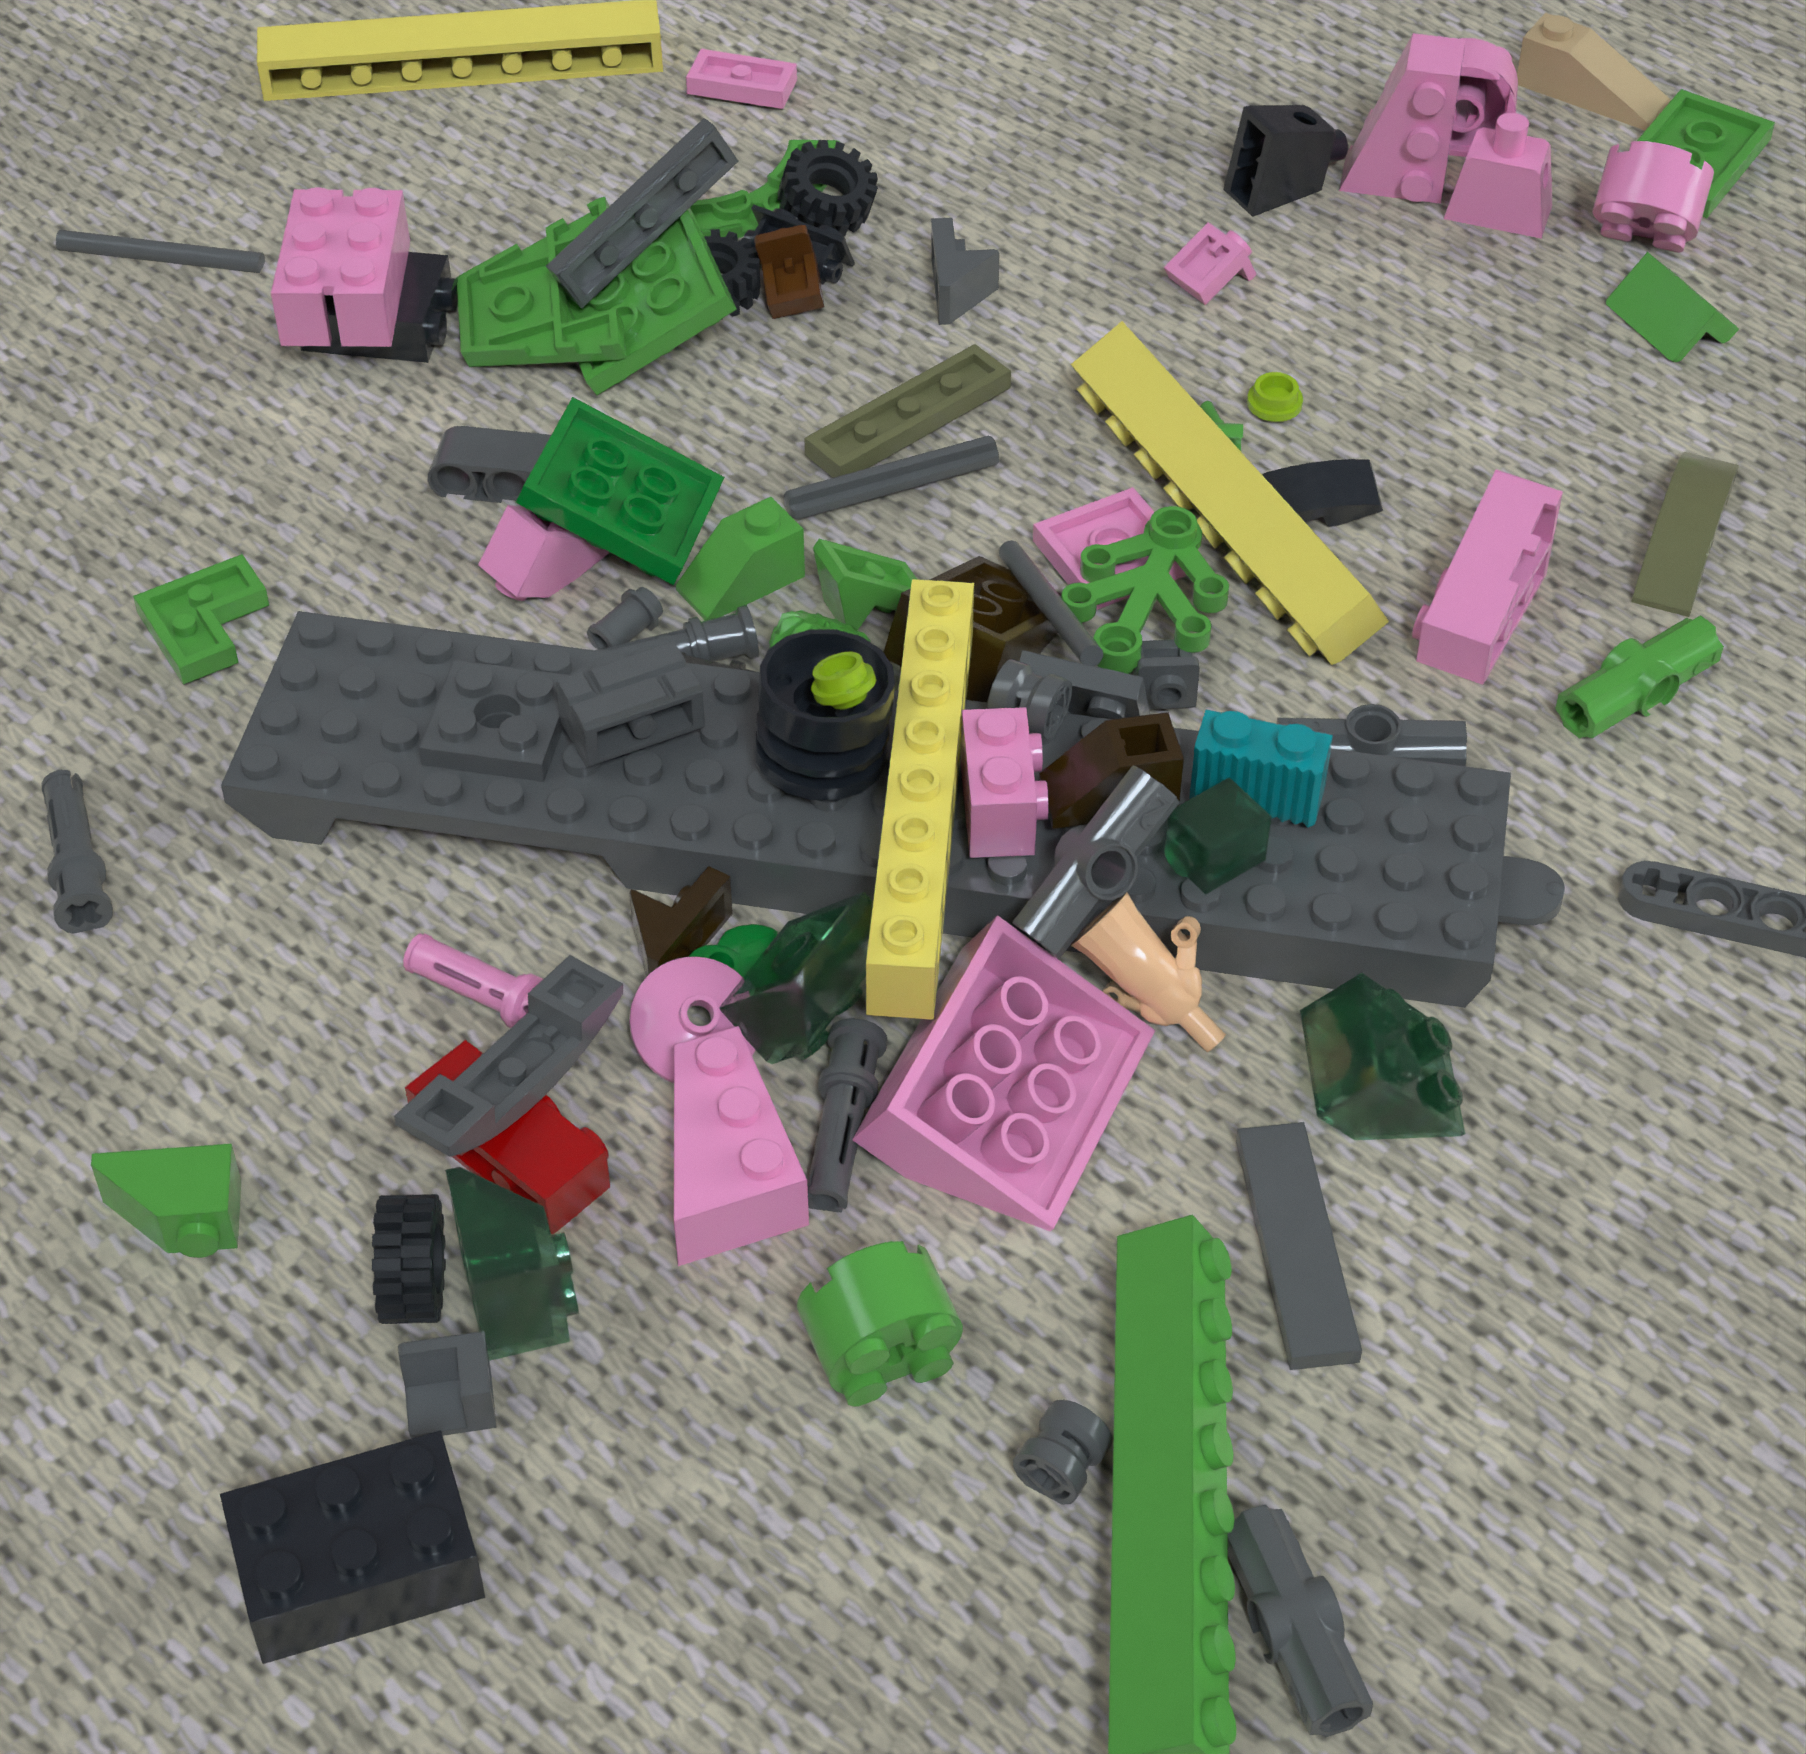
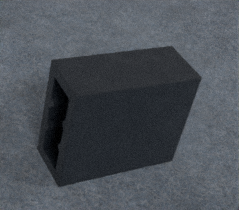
(421, 313)

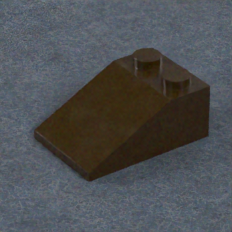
(1003, 623)

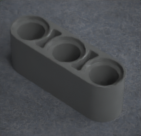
(484, 462)

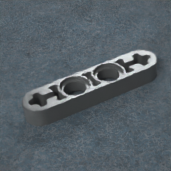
(1743, 900)

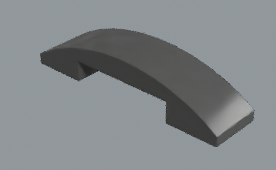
(518, 1068)

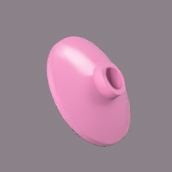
(661, 1005)

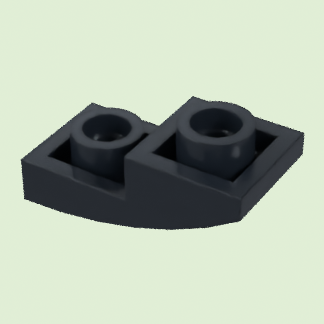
(1329, 489)

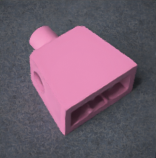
(1505, 180)

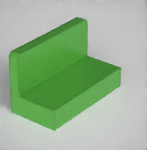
(1667, 309)

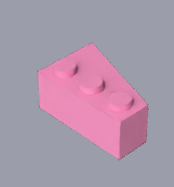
(1411, 126)
(1489, 578)
(730, 1152)

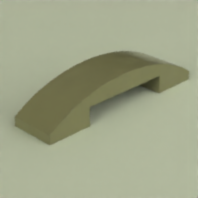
(1684, 533)

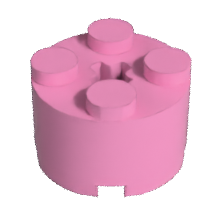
(1484, 93)
(1652, 195)

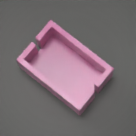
(345, 250)

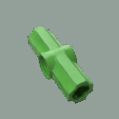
(1639, 677)

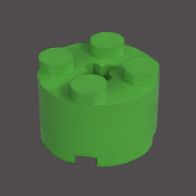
(880, 1321)

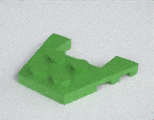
(518, 311)

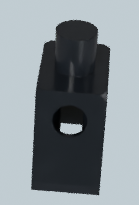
(1280, 156)

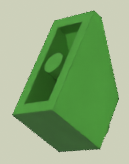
(744, 560)
(175, 1195)

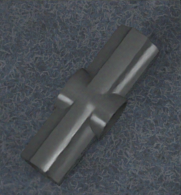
(1381, 732)
(1116, 835)
(1297, 1622)

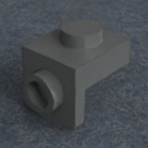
(1168, 675)

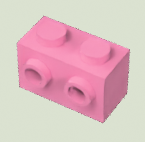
(1000, 782)

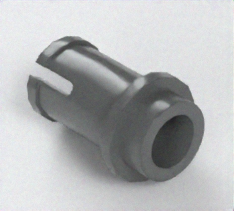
(635, 613)

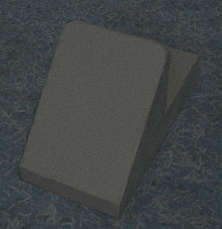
(959, 274)

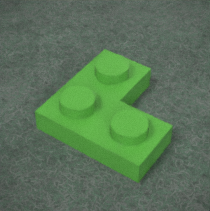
(189, 614)

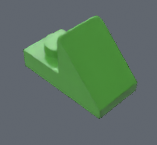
(859, 581)

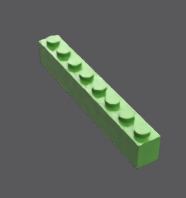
(1171, 1495)

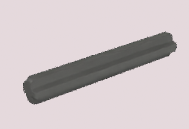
(891, 477)

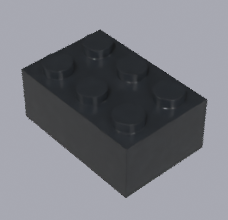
(352, 1546)

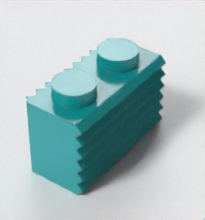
(1272, 762)

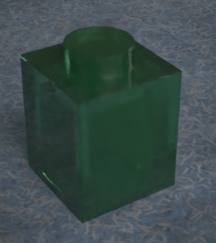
(1217, 836)

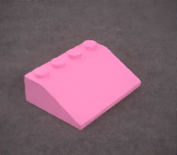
(1006, 1080)

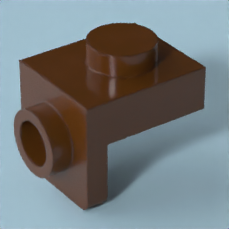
(789, 271)

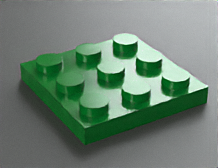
(621, 491)

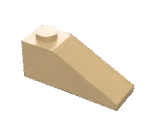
(1585, 71)

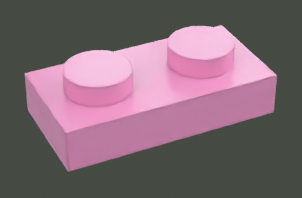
(741, 78)

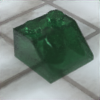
(803, 981)
(512, 1266)

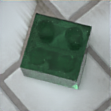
(1380, 1065)

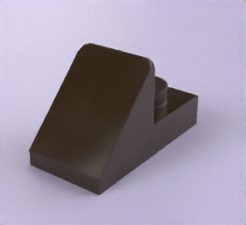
(691, 922)

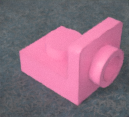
(1210, 262)

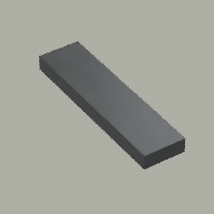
(642, 213)
(1298, 1247)

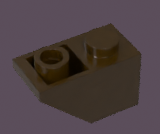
(1096, 764)

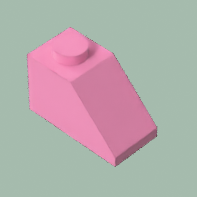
(535, 555)

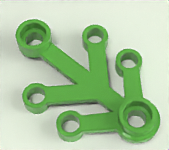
(1167, 537)

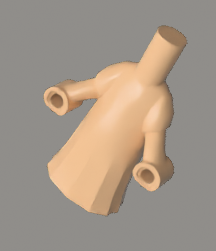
(1146, 972)

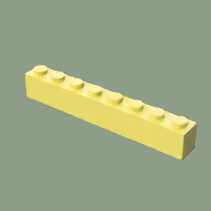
(459, 49)
(1230, 495)

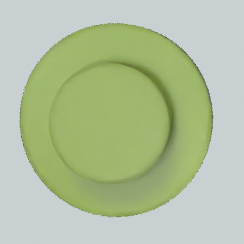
(1275, 397)
(842, 680)

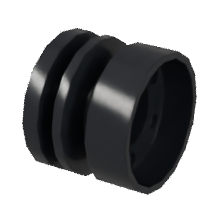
(811, 745)

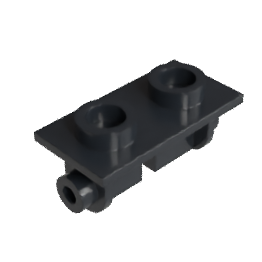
(827, 242)

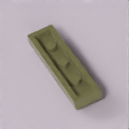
(908, 412)

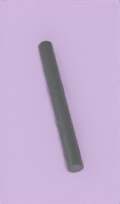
(160, 251)
(1051, 604)

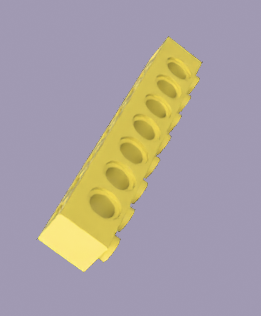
(920, 803)

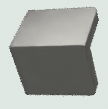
(448, 1384)

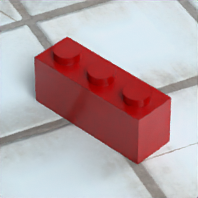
(535, 1156)

